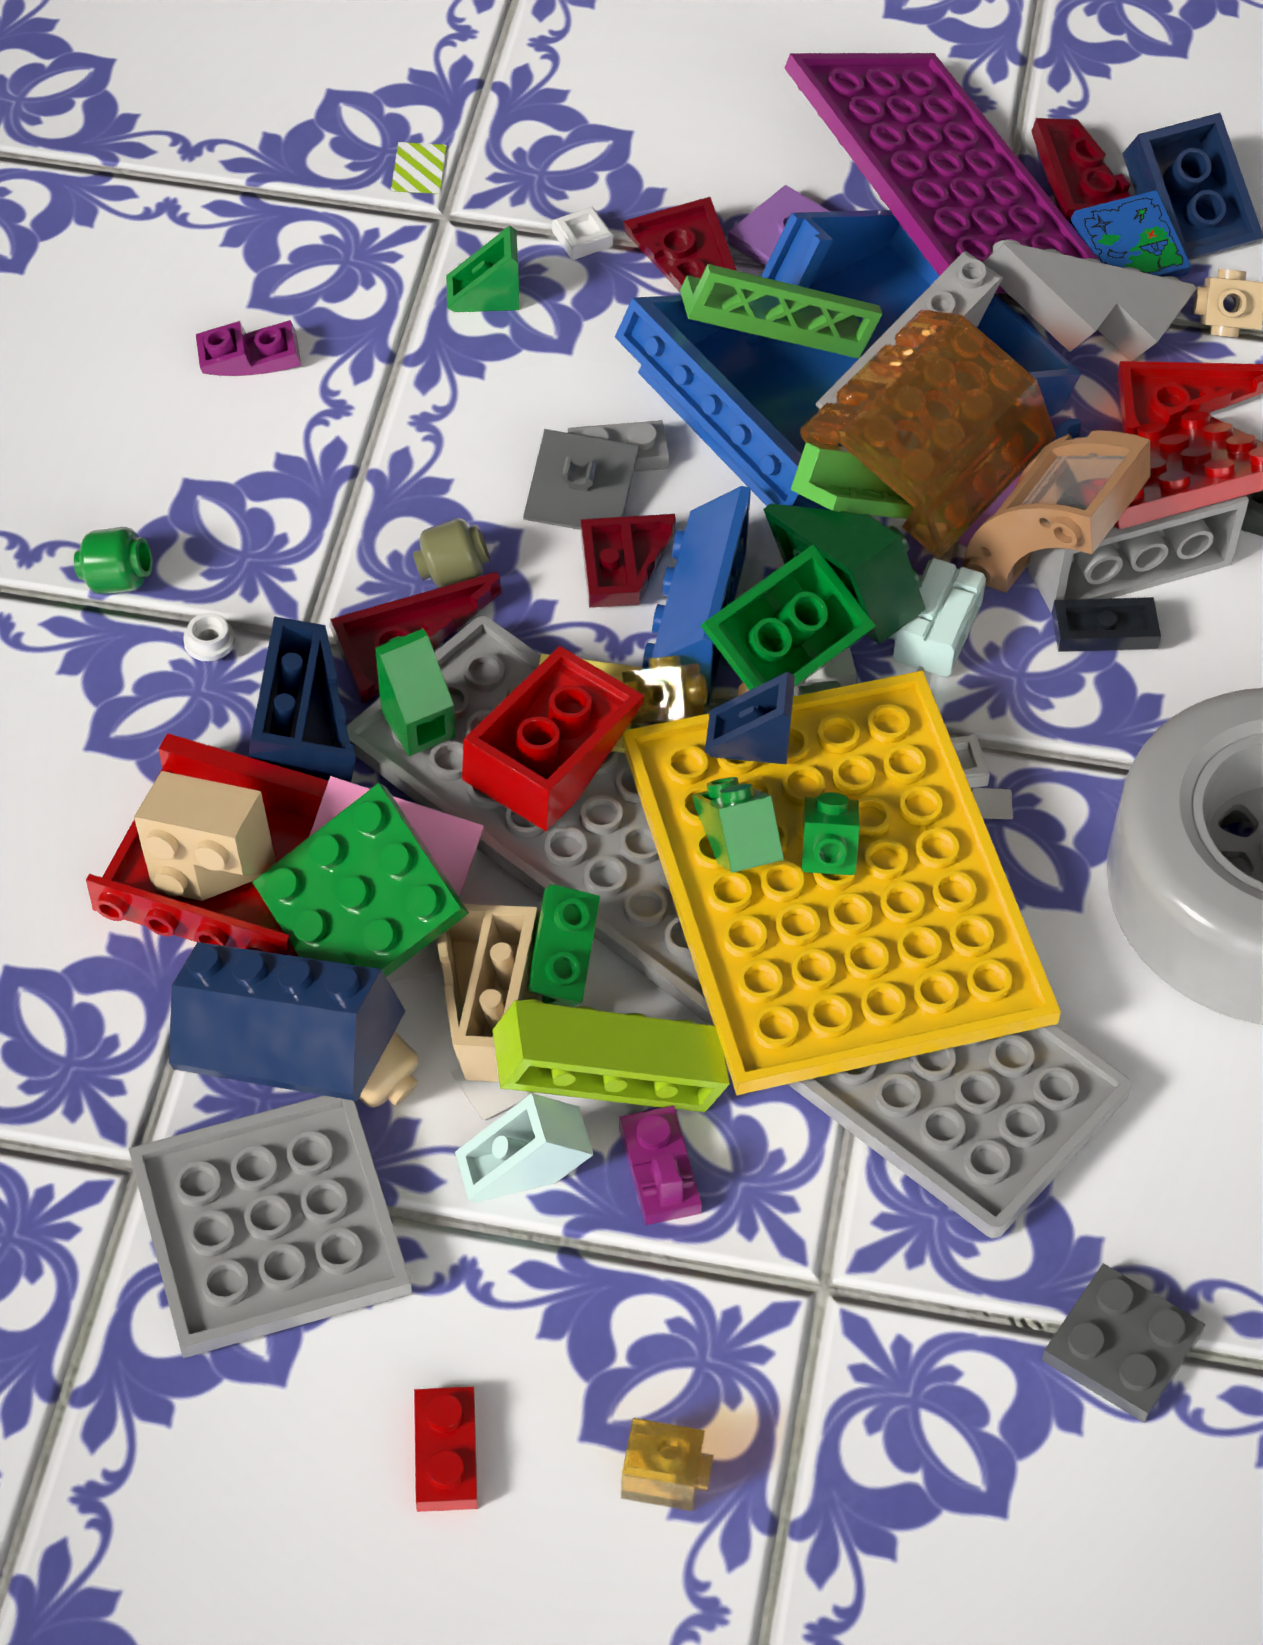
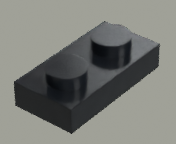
(1106, 624)

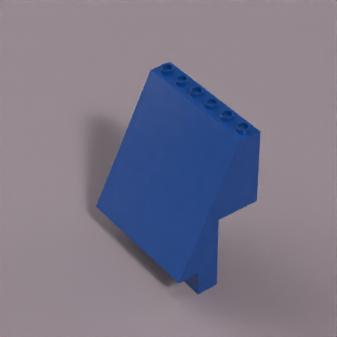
(757, 392)

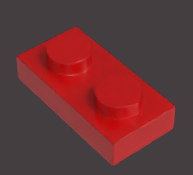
(445, 1449)

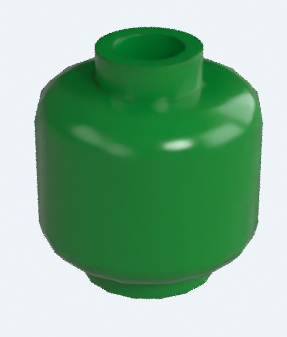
(113, 560)

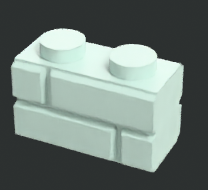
(940, 631)

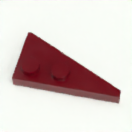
(435, 611)

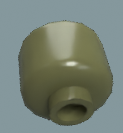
(451, 553)

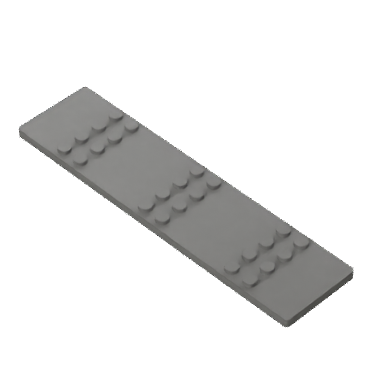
(965, 1122)

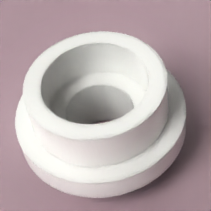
(208, 637)

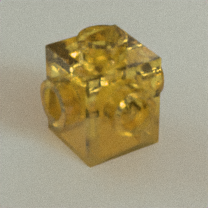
(668, 690)

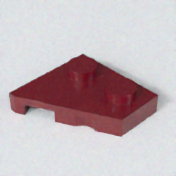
(623, 556)

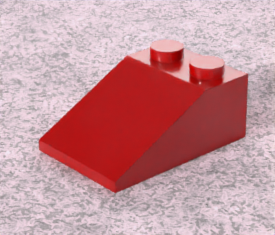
(549, 737)

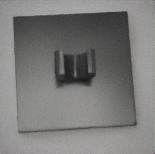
(579, 479)

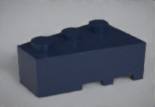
(299, 705)

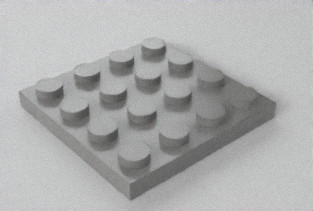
(268, 1223)

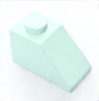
(524, 1149)

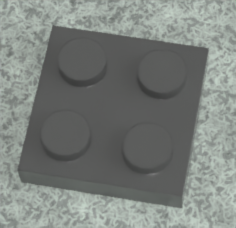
(1123, 1342)

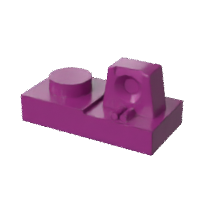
(660, 1165)

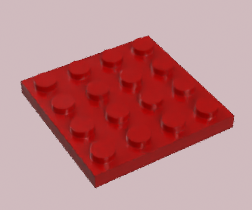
(1194, 467)

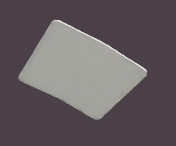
(994, 803)

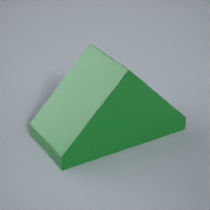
(487, 277)

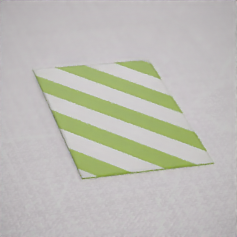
(418, 168)

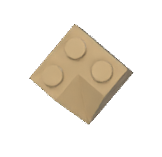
(202, 836)

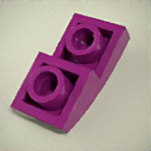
(237, 353)

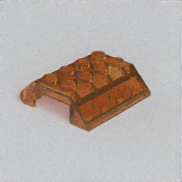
(939, 423)

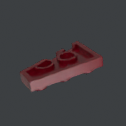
(1075, 166)
(682, 240)

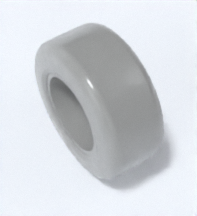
(1166, 861)

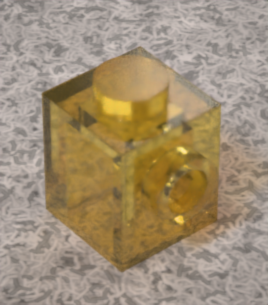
(665, 1464)

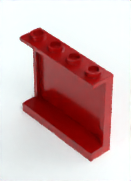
(238, 915)

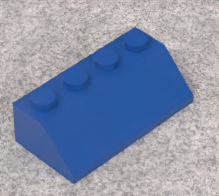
(702, 583)

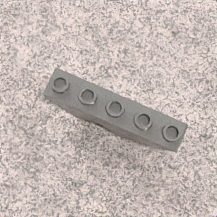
(961, 289)
(1083, 295)

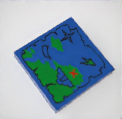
(1133, 235)

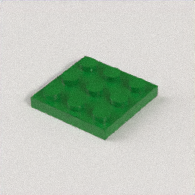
(362, 889)

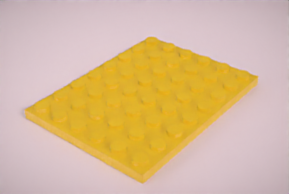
(835, 966)

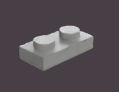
(648, 435)

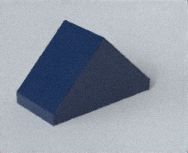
(754, 724)

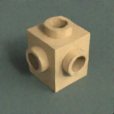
(1247, 307)

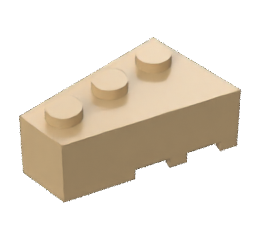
(484, 971)

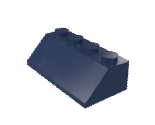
(281, 1020)

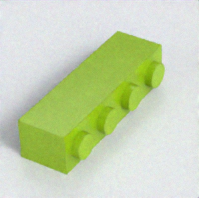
(609, 1056)

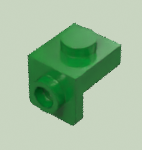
(830, 834)

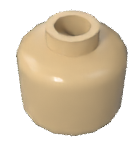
(392, 1075)

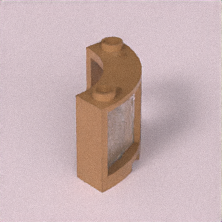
(1061, 501)

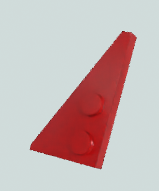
(1170, 389)

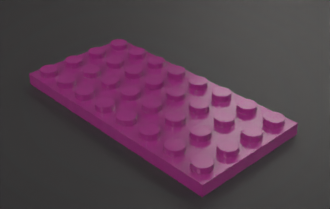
(931, 155)

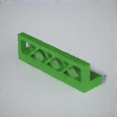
(780, 310)
(845, 484)

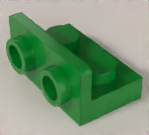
(563, 945)

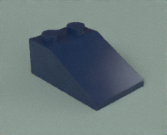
(1197, 183)

